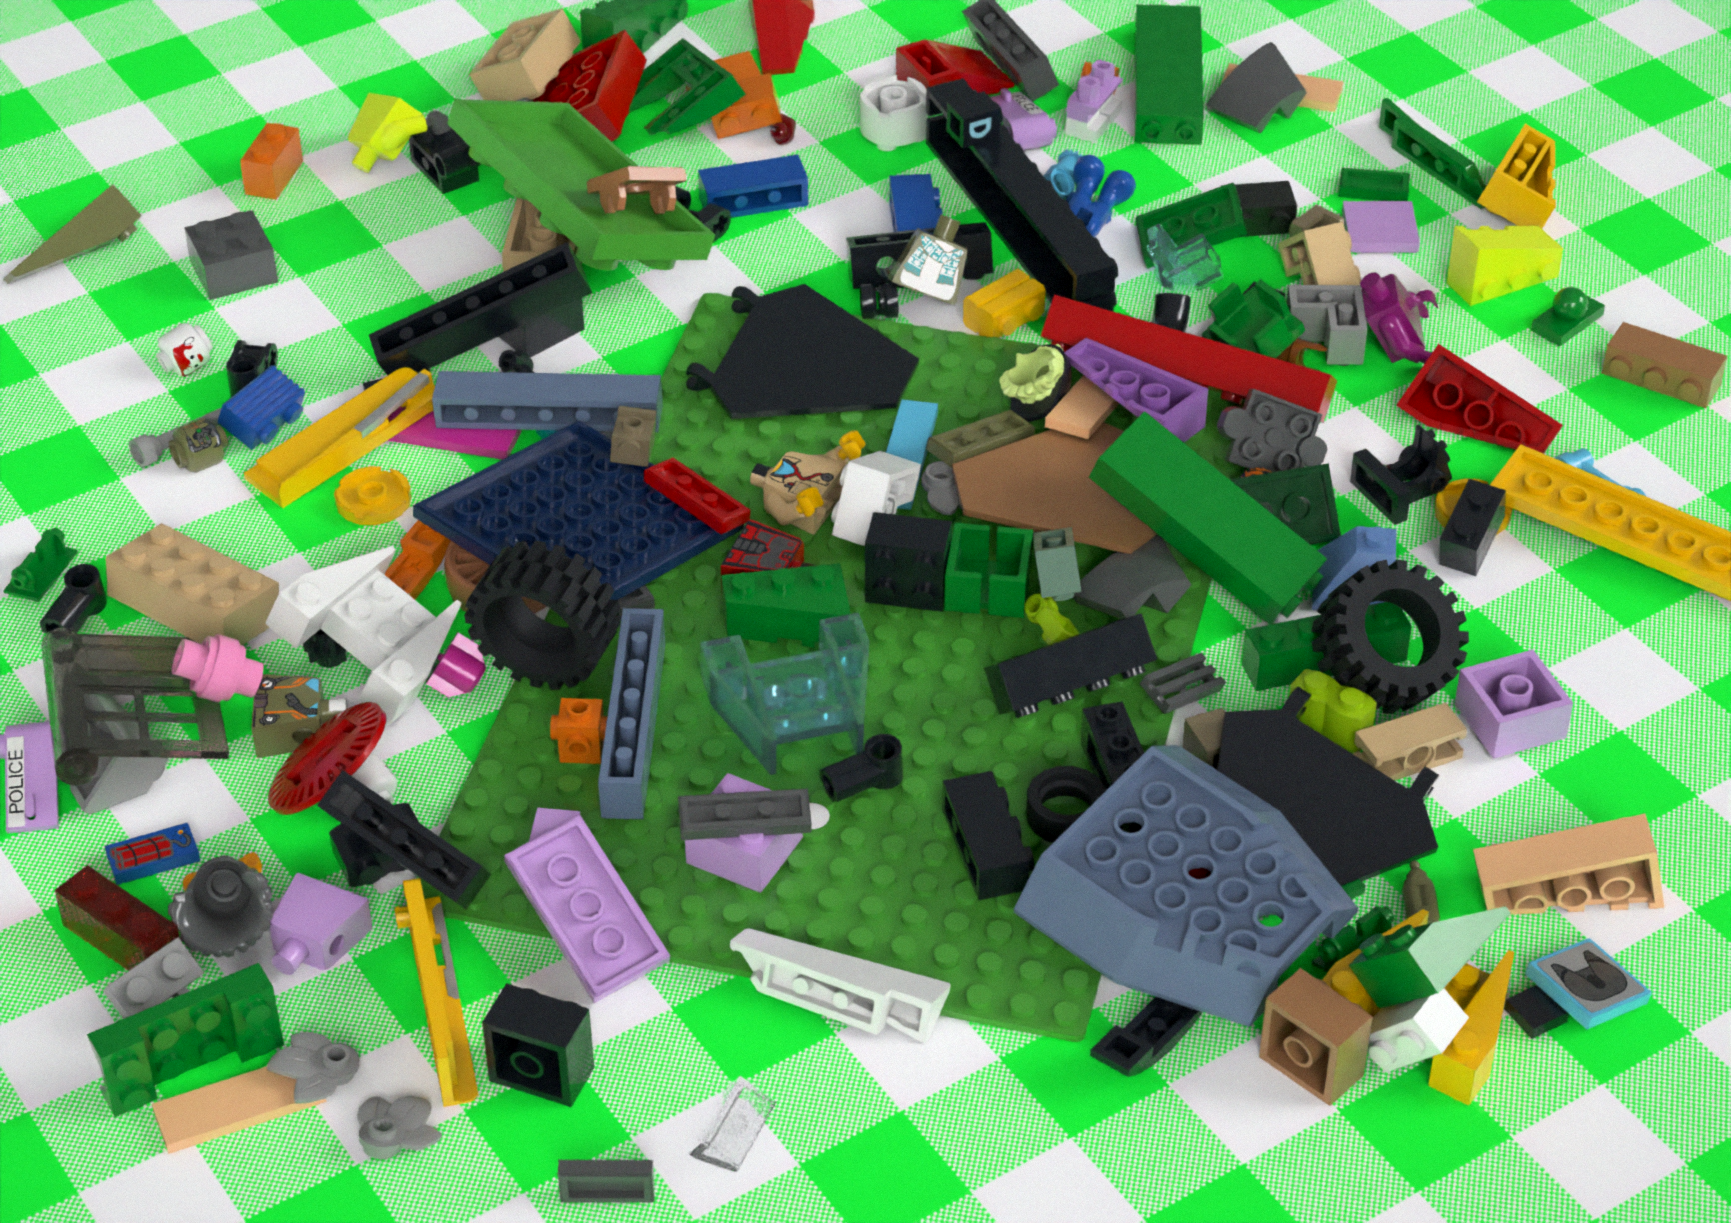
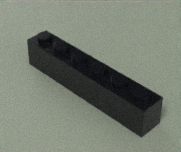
(482, 312)

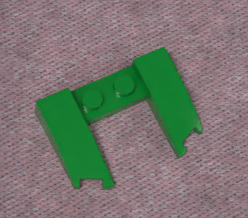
(710, 93)

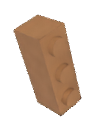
(1664, 364)

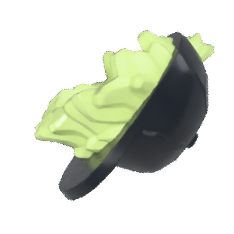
(1037, 381)

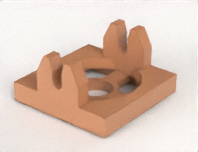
(638, 180)

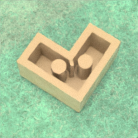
(1321, 256)

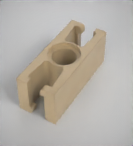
(1412, 742)

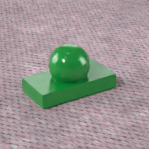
(1569, 315)

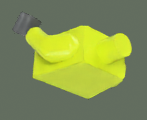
(386, 126)

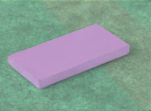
(587, 908)

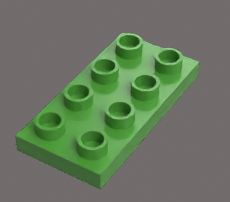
(547, 159)

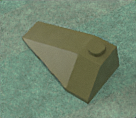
(89, 230)

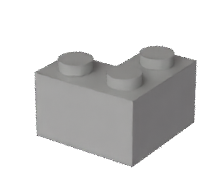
(1334, 317)

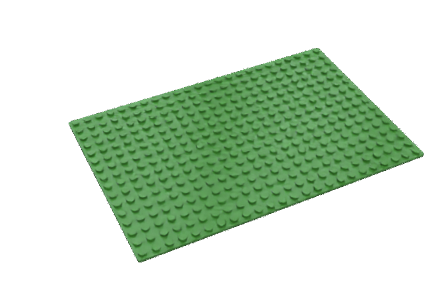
(885, 866)

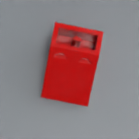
(942, 62)

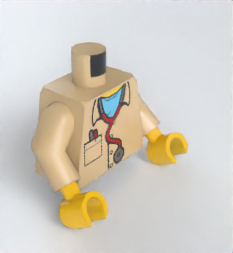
(806, 486)

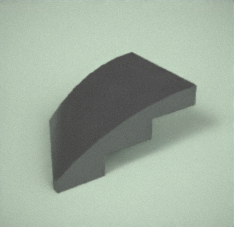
(1258, 90)
(1135, 579)

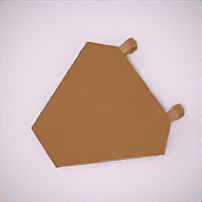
(1046, 487)

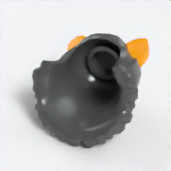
(223, 906)

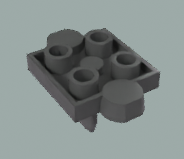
(1271, 434)

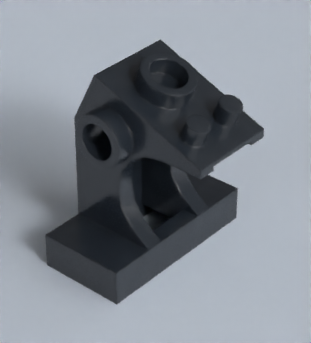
(1384, 485)

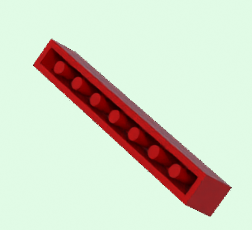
(1191, 357)

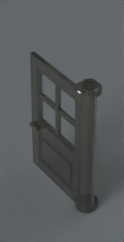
(119, 666)

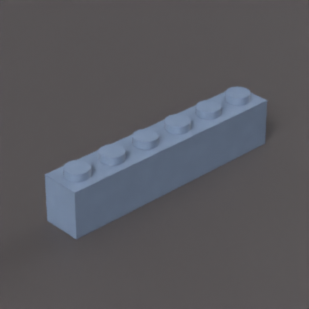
(540, 399)
(632, 714)

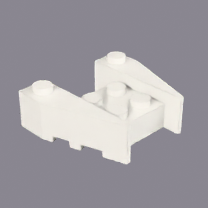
(369, 620)

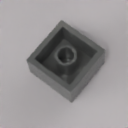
(231, 254)

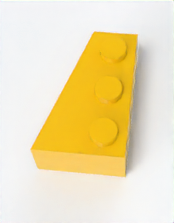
(1523, 181)

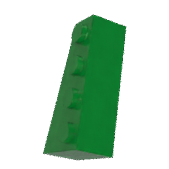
(642, 19)

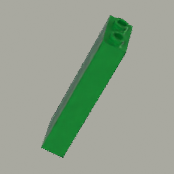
(1168, 75)
(1209, 519)

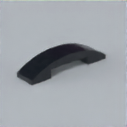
(1145, 1037)

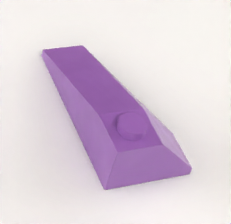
(1143, 387)

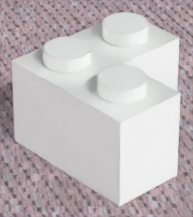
(872, 485)

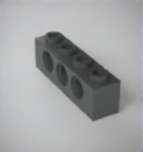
(1010, 48)

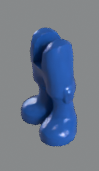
(1116, 190)

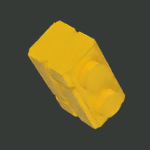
(1004, 305)

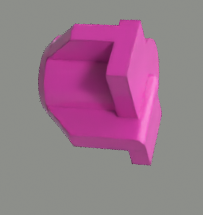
(457, 668)

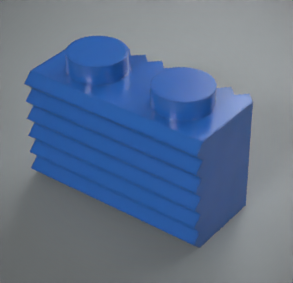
(262, 408)

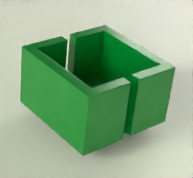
(980, 584)

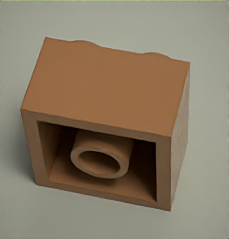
(1315, 1036)

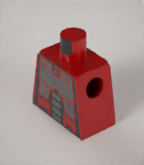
(763, 549)

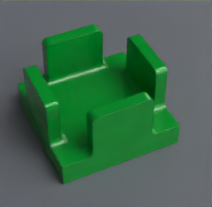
(1254, 320)

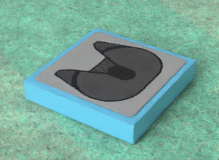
(1588, 983)

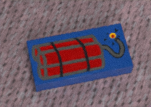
(152, 853)

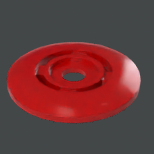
(315, 764)

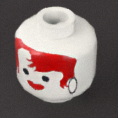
(184, 349)

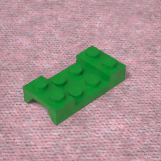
(184, 1034)

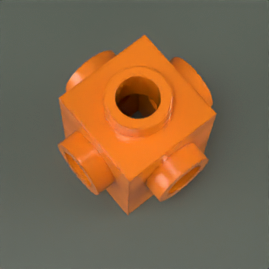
(579, 730)

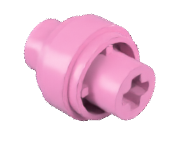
(217, 668)

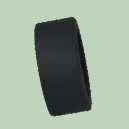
(1054, 783)

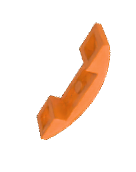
(419, 560)

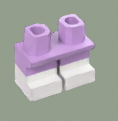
(1092, 103)

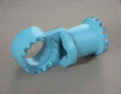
(1062, 173)

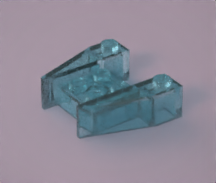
(792, 694)

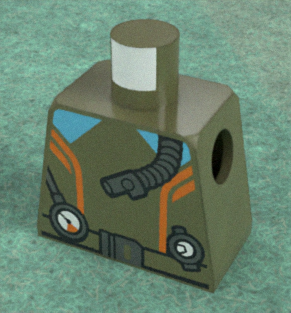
(288, 712)

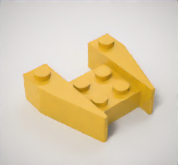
(1482, 996)

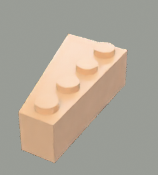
(1573, 868)

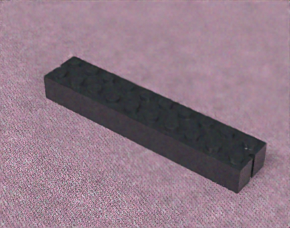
(1022, 208)

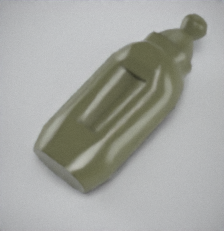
(1420, 893)

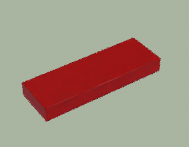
(697, 495)

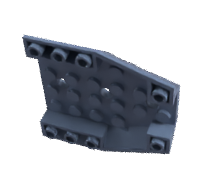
(1154, 928)

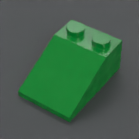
(1422, 958)

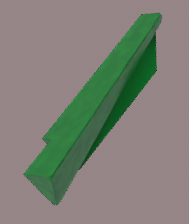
(1431, 153)

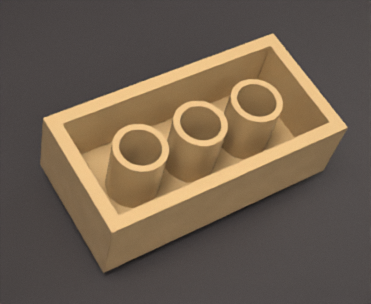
(190, 586)

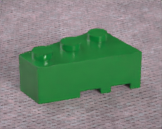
(783, 602)

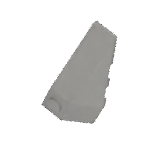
(117, 777)

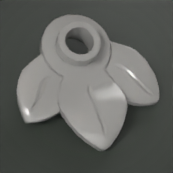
(941, 488)
(315, 1065)
(395, 1126)

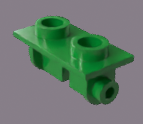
(42, 567)
(1348, 941)

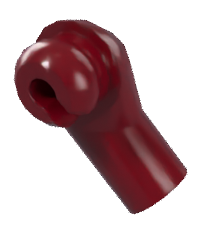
(784, 130)

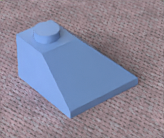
(1351, 553)

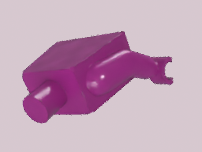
(1396, 316)

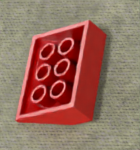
(600, 82)

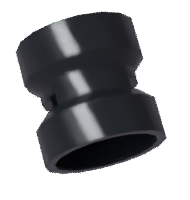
(887, 301)

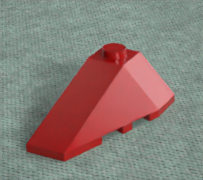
(780, 32)
(1467, 402)

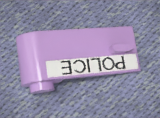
(1025, 120)
(29, 778)

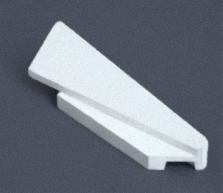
(842, 985)

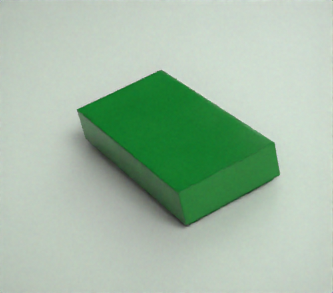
(1374, 184)

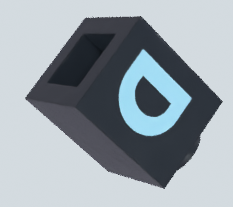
(973, 119)

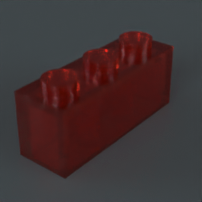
(112, 918)

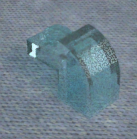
(1186, 266)

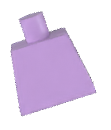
(316, 924)

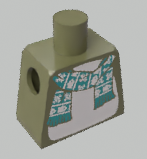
(932, 262)

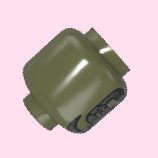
(198, 445)

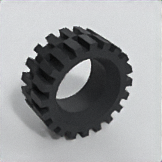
(523, 639)
(1354, 659)

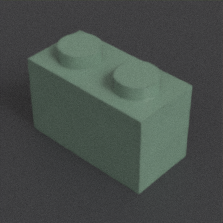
(1057, 563)

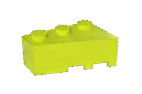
(1499, 262)

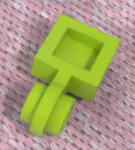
(1045, 613)

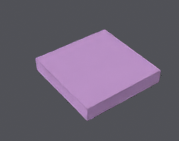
(1381, 226)

